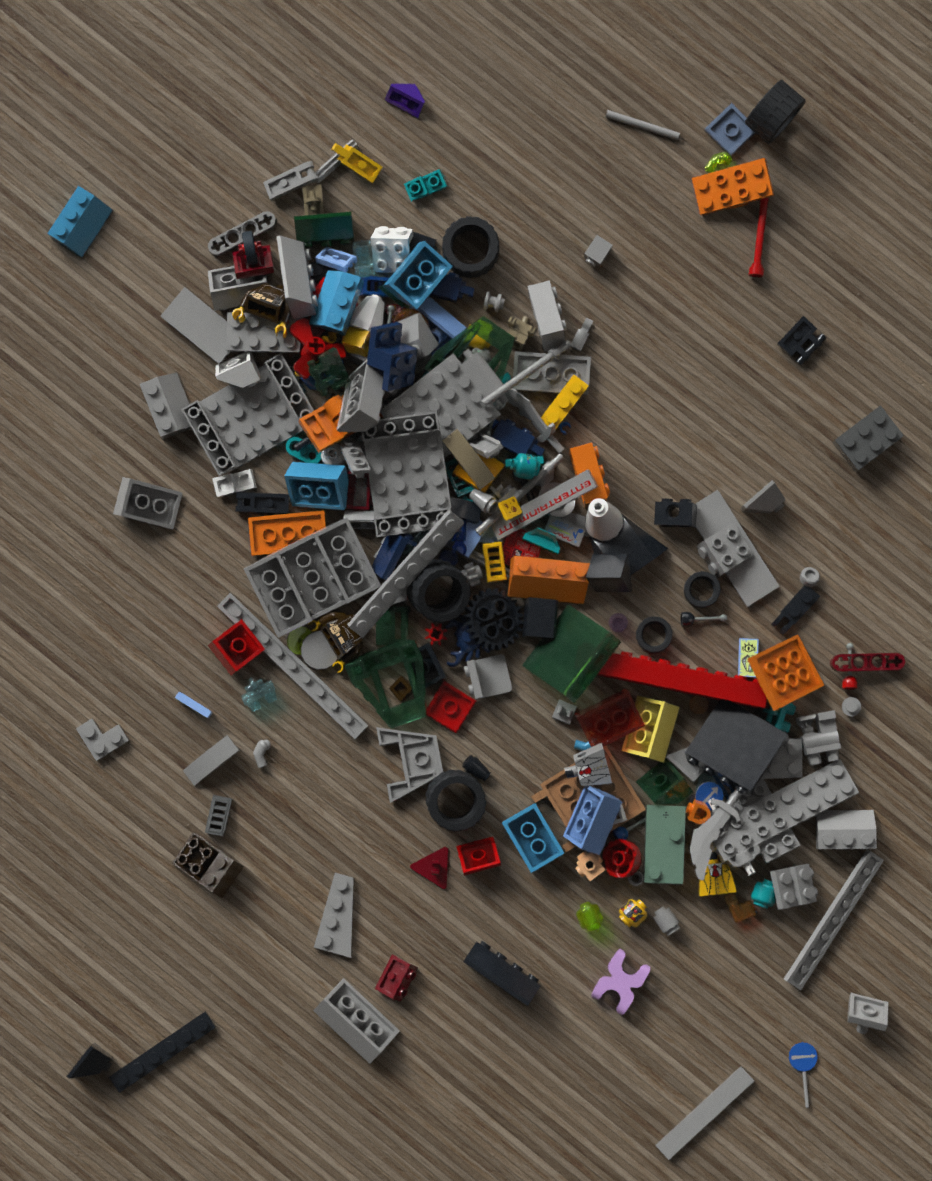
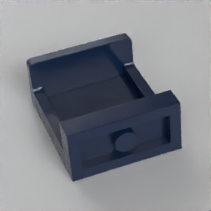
(390, 553)

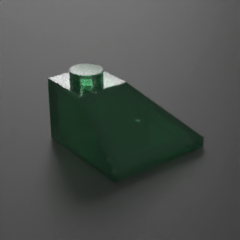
(664, 784)

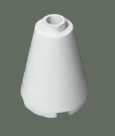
(603, 520)

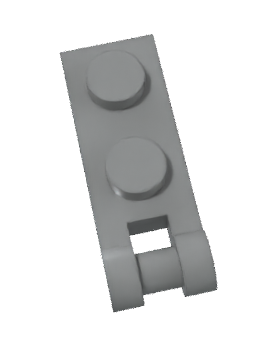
(290, 180)

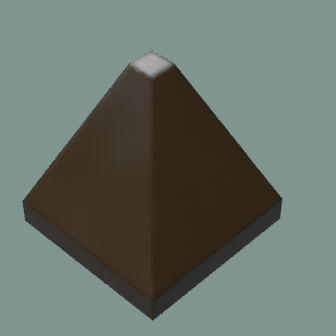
(401, 688)

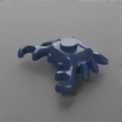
(463, 641)

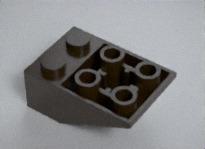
(208, 865)

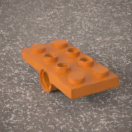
(733, 186)
(322, 424)

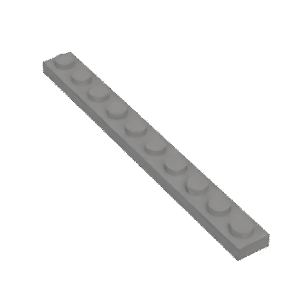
(295, 667)

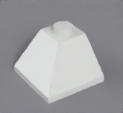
(239, 370)

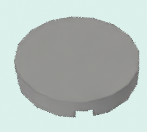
(317, 651)

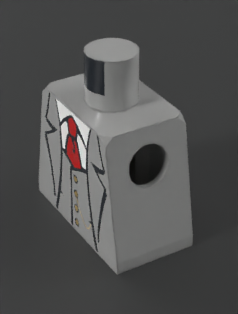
(590, 767)

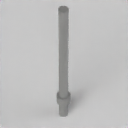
(553, 354)
(547, 469)

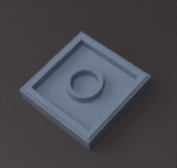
(729, 130)

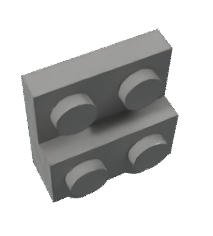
(794, 886)

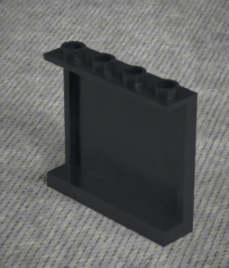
(735, 746)

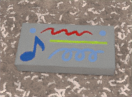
(565, 530)

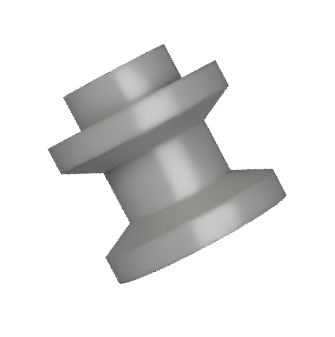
(493, 302)

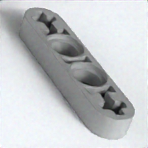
(239, 230)

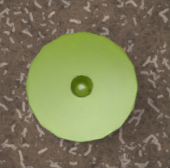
(296, 638)

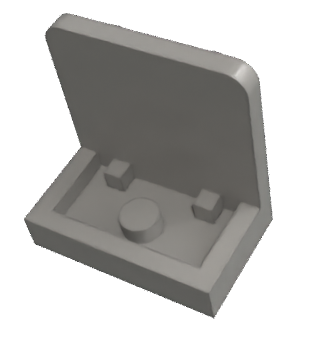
(724, 550)
(488, 676)

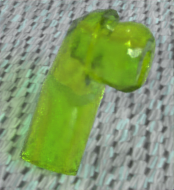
(716, 159)

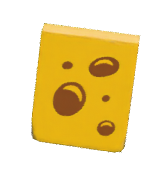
(510, 508)

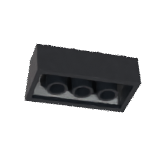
(502, 973)

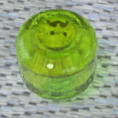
(589, 916)

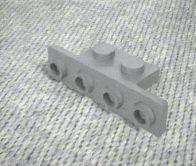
(354, 456)

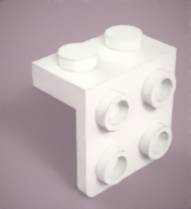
(390, 247)

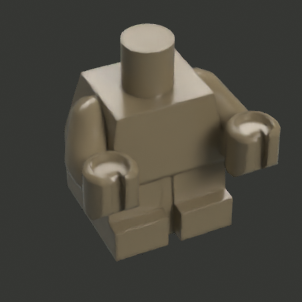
(520, 331)

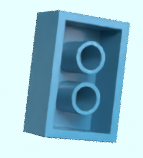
(533, 837)

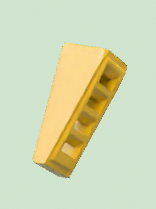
(485, 546)

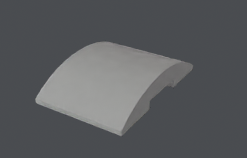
(312, 577)

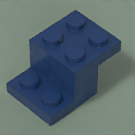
(392, 356)

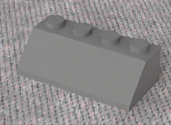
(297, 277)
(362, 400)
(356, 1020)

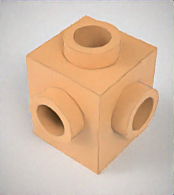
(591, 872)

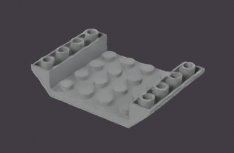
(249, 421)
(407, 473)

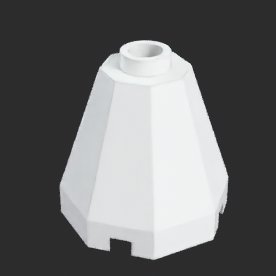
(368, 313)

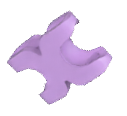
(620, 982)

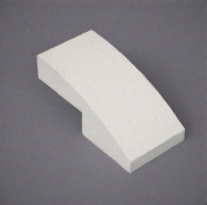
(234, 483)

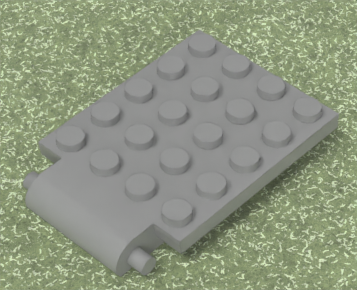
(455, 394)

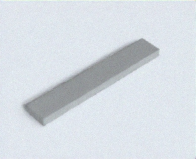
(704, 1113)

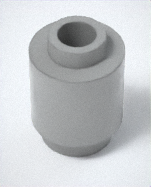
(666, 920)

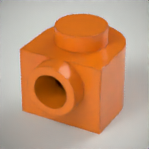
(698, 812)

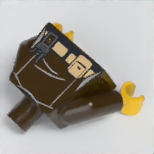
(266, 303)
(341, 638)

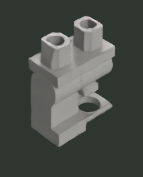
(824, 741)

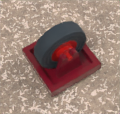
(252, 258)

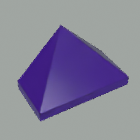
(406, 98)

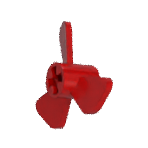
(302, 332)

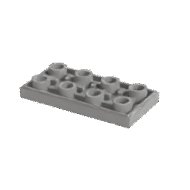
(198, 324)

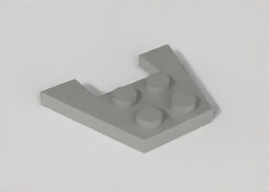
(419, 759)

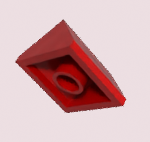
(478, 855)

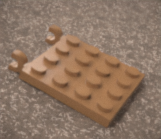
(565, 793)

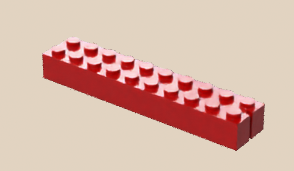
(684, 680)

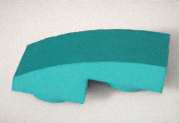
(425, 185)

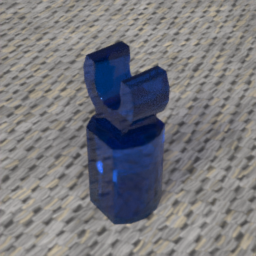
(459, 538)

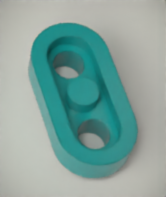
(302, 455)

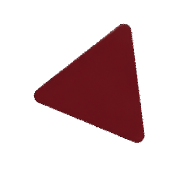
(433, 867)

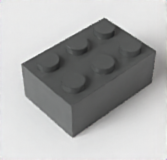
(868, 439)

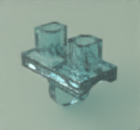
(255, 691)

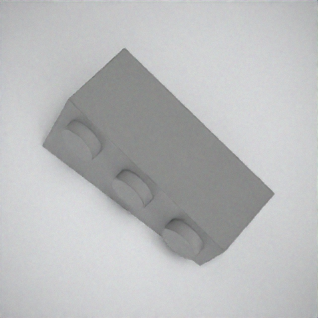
(547, 314)

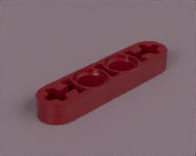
(867, 662)

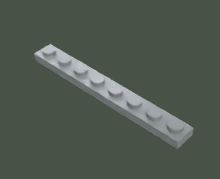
(405, 573)
(833, 919)

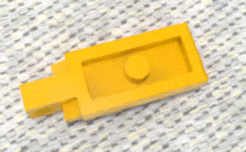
(357, 162)

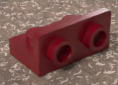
(396, 978)

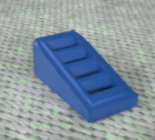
(373, 279)

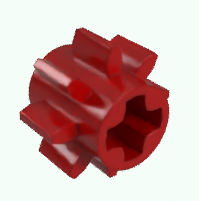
(441, 636)

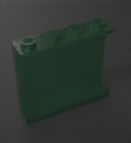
(574, 654)

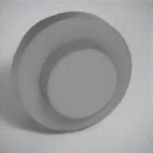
(851, 706)

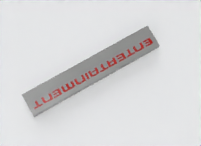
(546, 504)

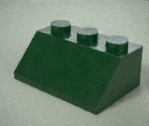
(325, 229)

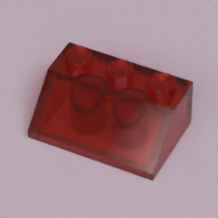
(610, 719)

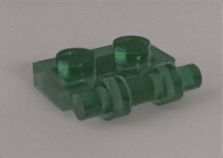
(333, 368)

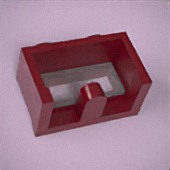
(359, 493)

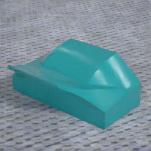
(543, 540)

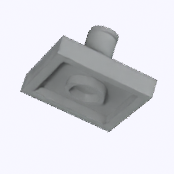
(867, 1013)

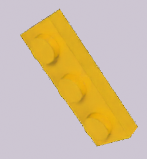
(564, 401)

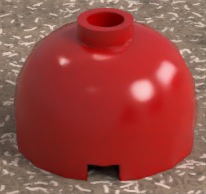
(622, 858)

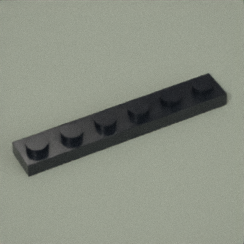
(162, 1052)

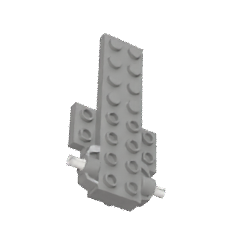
(769, 816)

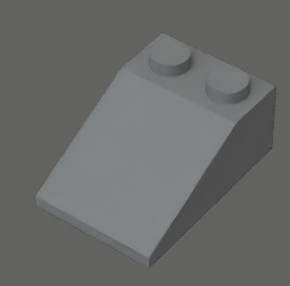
(147, 503)

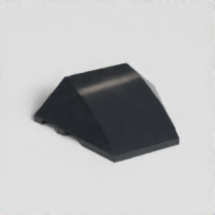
(632, 541)

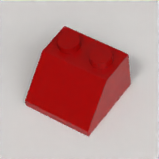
(236, 647)

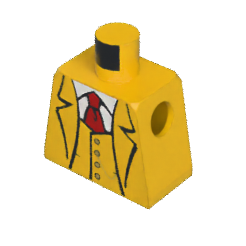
(717, 878)

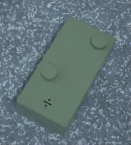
(664, 844)

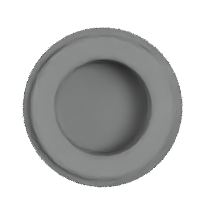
(809, 577)

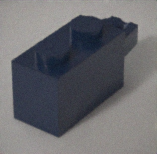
(452, 288)
(516, 440)

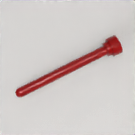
(756, 268)

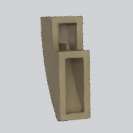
(468, 459)

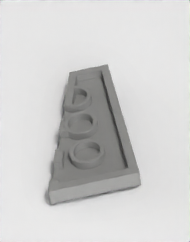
(336, 923)

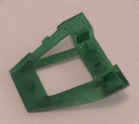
(486, 330)
(372, 661)

